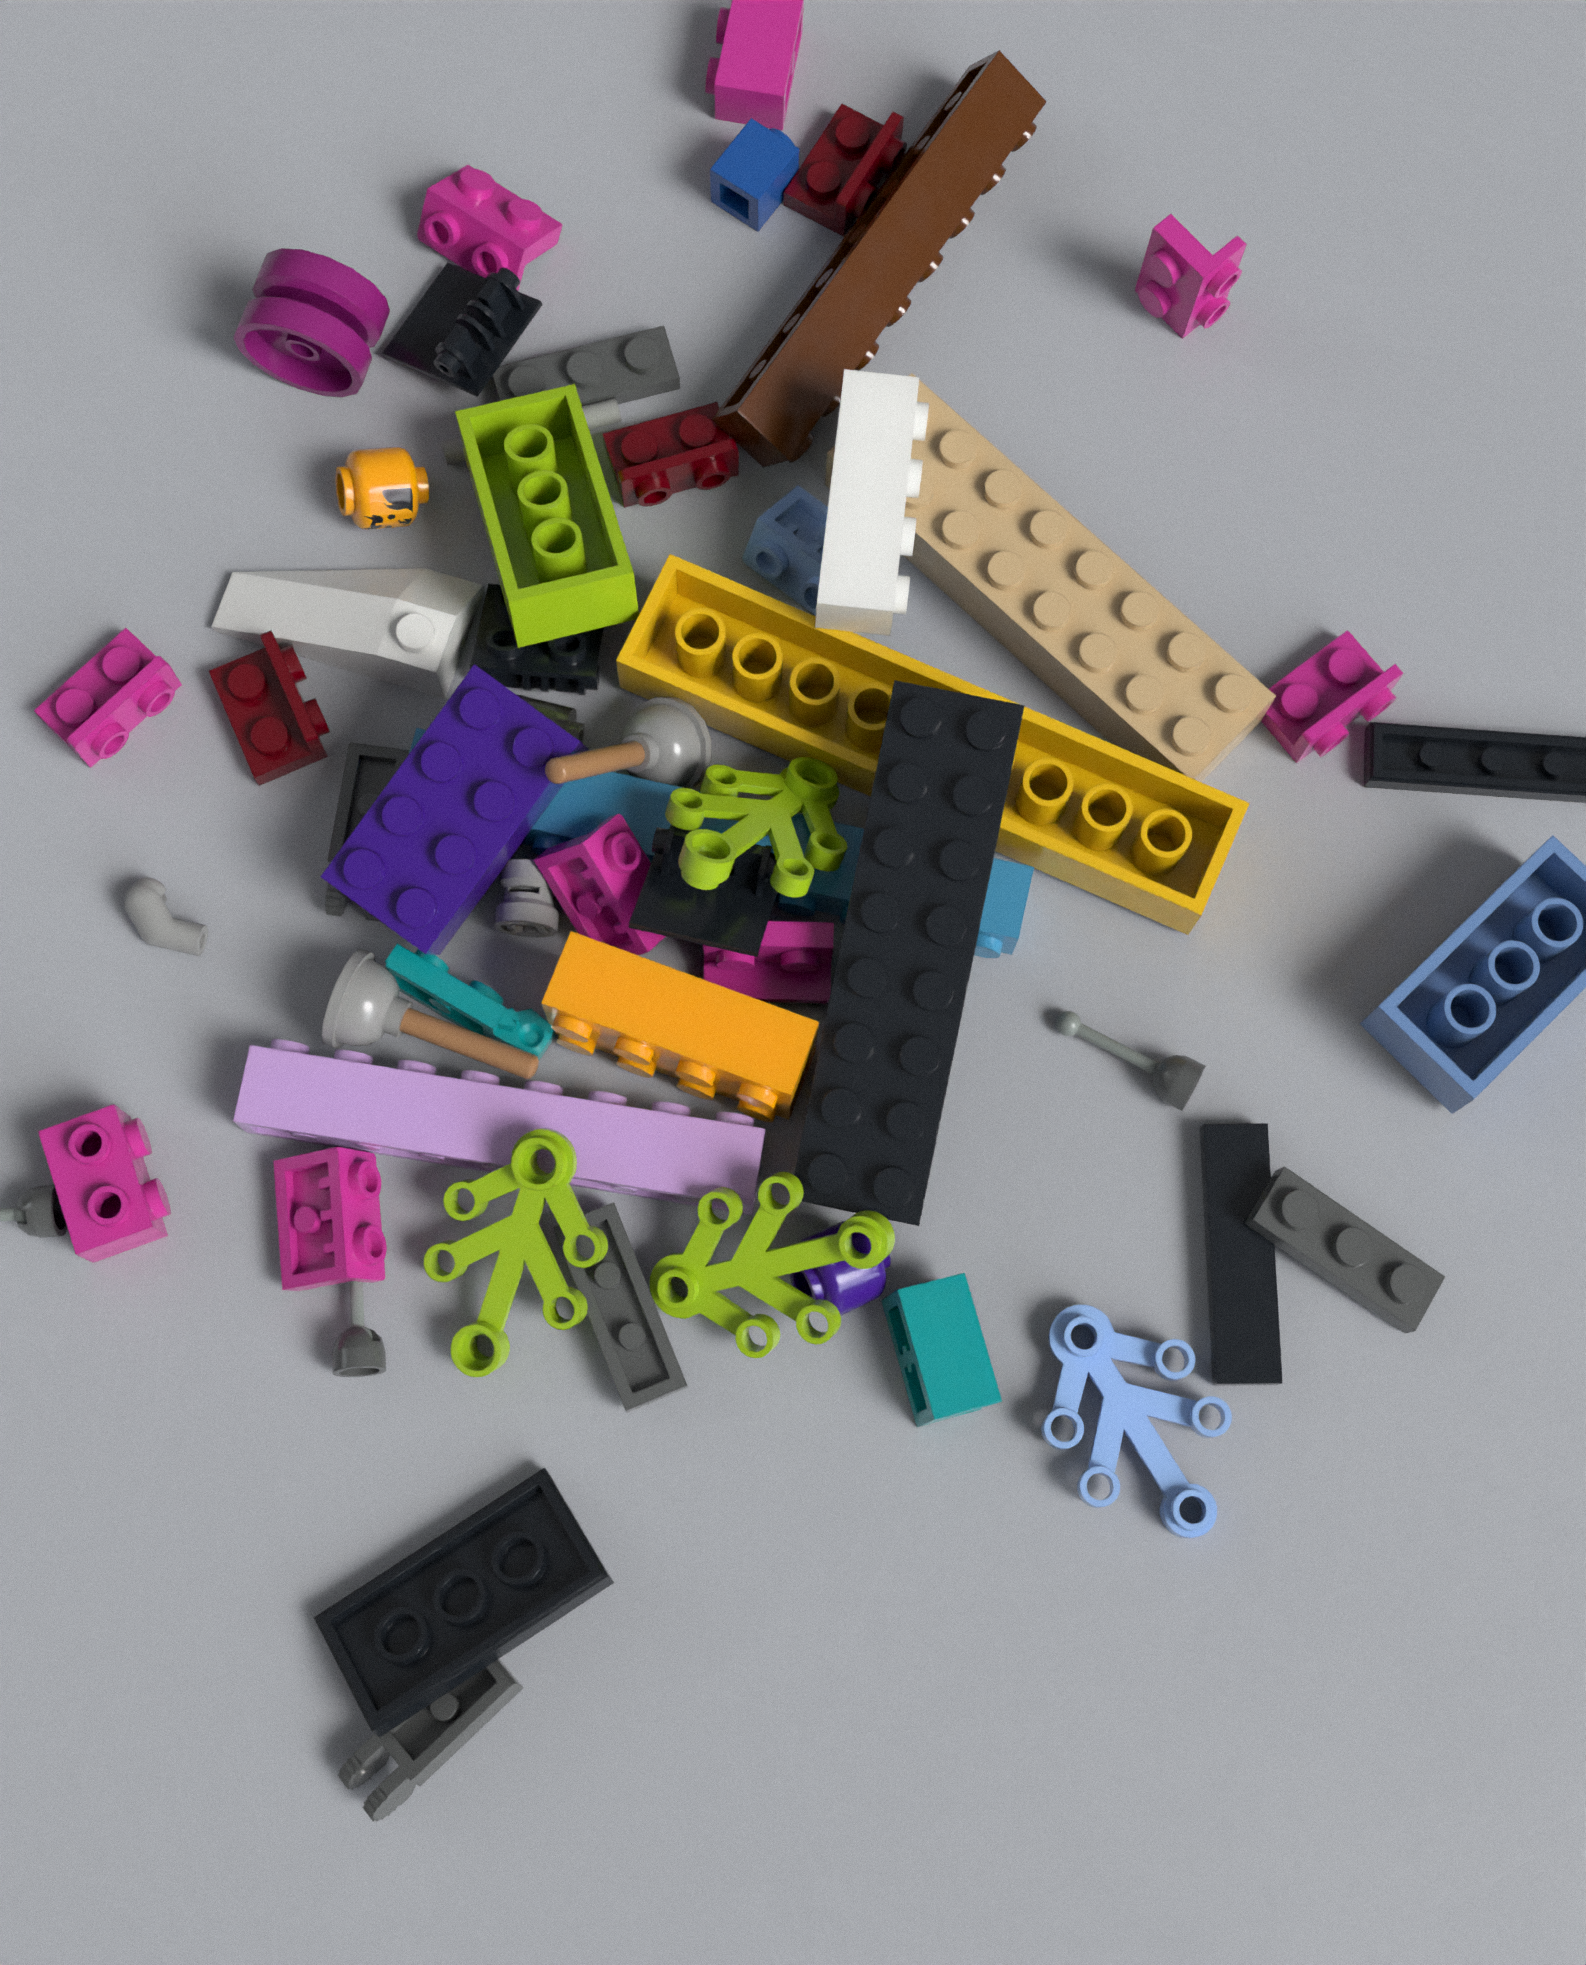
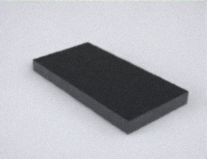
(462, 1602)

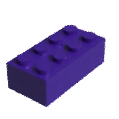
(452, 813)

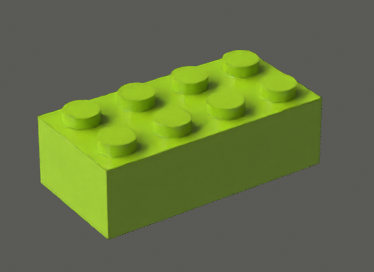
(548, 515)

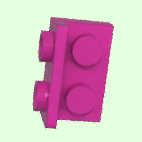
(1326, 696)
(109, 698)
(600, 883)
(789, 965)
(329, 1218)

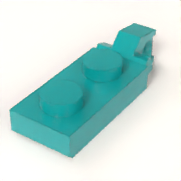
(468, 1006)

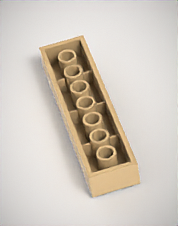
(1072, 605)

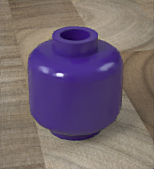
(840, 1282)

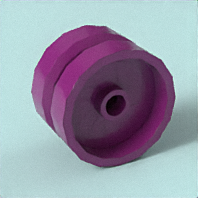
(312, 322)

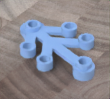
(1126, 1410)

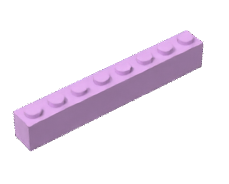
(478, 1122)

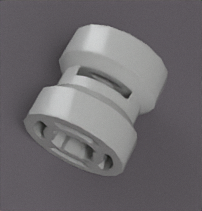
(527, 901)

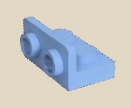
(789, 546)

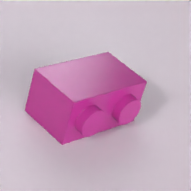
(755, 60)

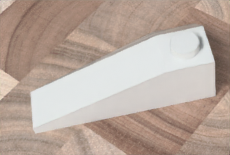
(368, 621)

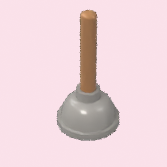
(659, 743)
(369, 1004)

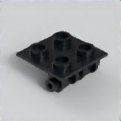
(464, 327)
(567, 659)
(723, 917)

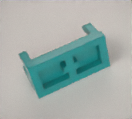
(941, 1349)

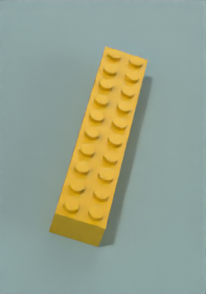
(826, 695)

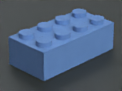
(1491, 981)

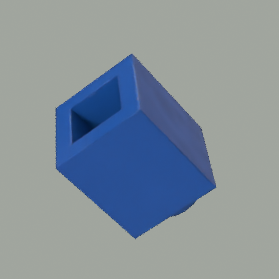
(754, 174)

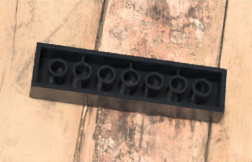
(907, 951)

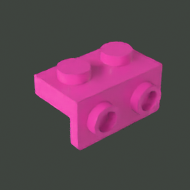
(484, 224)
(1184, 279)

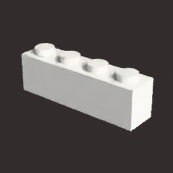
(868, 502)

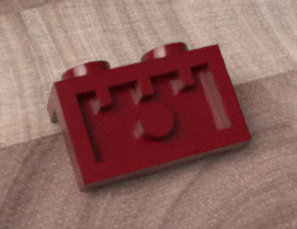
(845, 168)
(671, 456)
(268, 711)

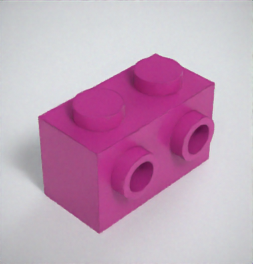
(105, 1183)

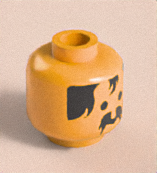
(381, 488)

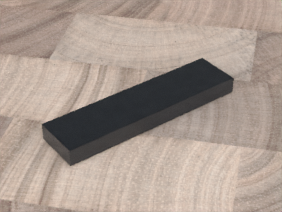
(1475, 762)
(1238, 1258)

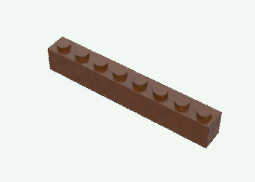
(880, 262)

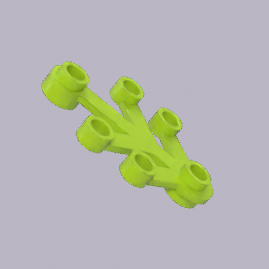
(803, 787)
(519, 1243)
(758, 1268)

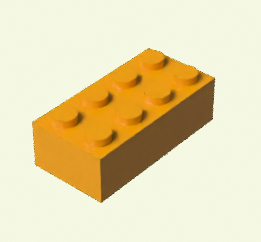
(679, 1027)

